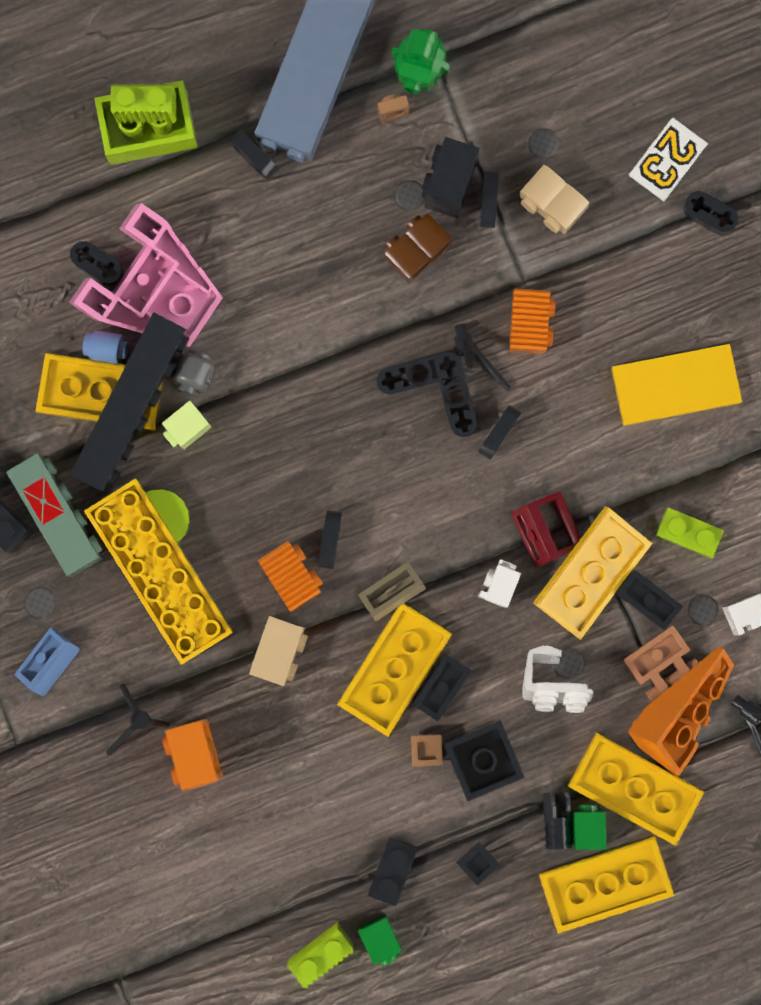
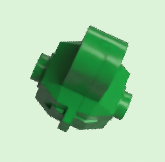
(420, 61)

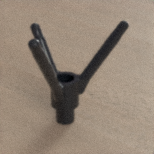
(465, 348)
(752, 714)
(138, 720)

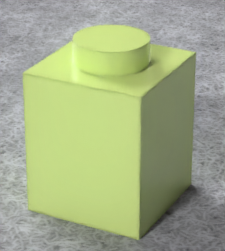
(185, 426)

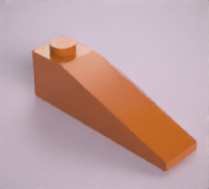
(673, 720)

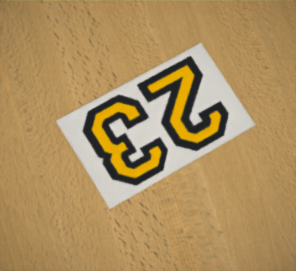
(668, 159)

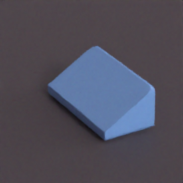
(47, 662)

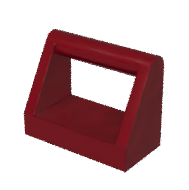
(536, 534)

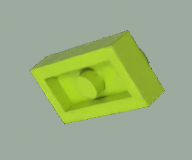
(689, 533)

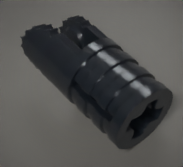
(557, 828)

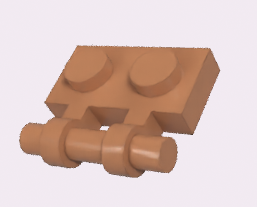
(657, 655)

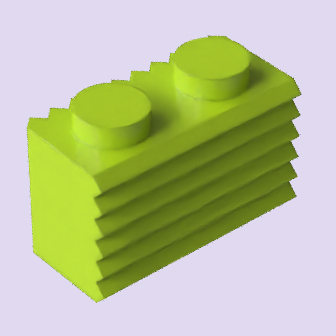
(143, 103)
(320, 955)

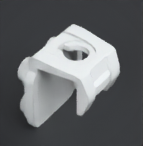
(546, 694)

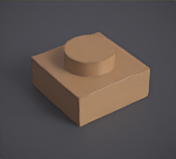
(392, 107)
(426, 750)

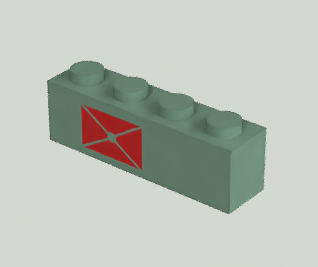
(55, 515)

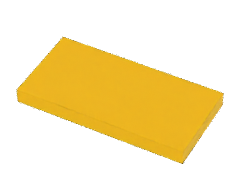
(676, 385)
(80, 388)
(592, 573)
(394, 669)
(636, 789)
(606, 884)

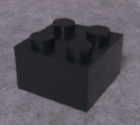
(452, 173)
(483, 760)

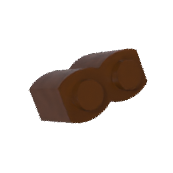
(417, 247)

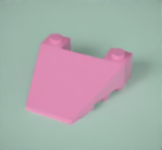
(158, 281)

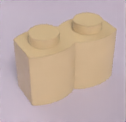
(553, 200)

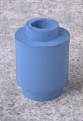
(105, 347)

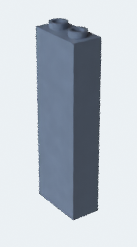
(312, 76)

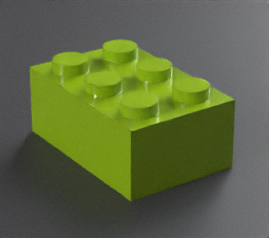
(140, 141)

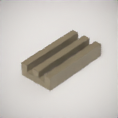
(393, 596)

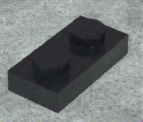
(649, 600)
(441, 687)
(392, 871)

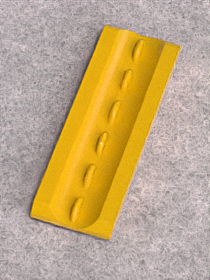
(158, 571)

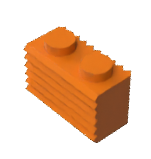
(530, 321)
(290, 575)

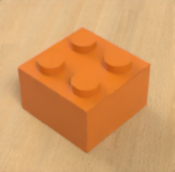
(192, 755)

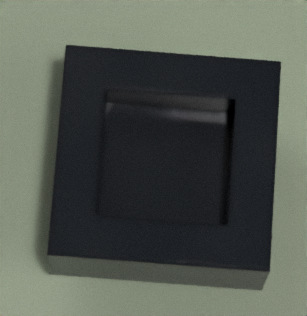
(478, 863)

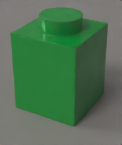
(588, 828)
(380, 940)

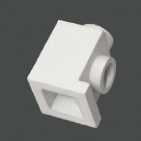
(500, 584)
(744, 613)

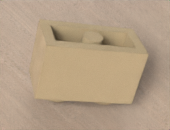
(277, 651)

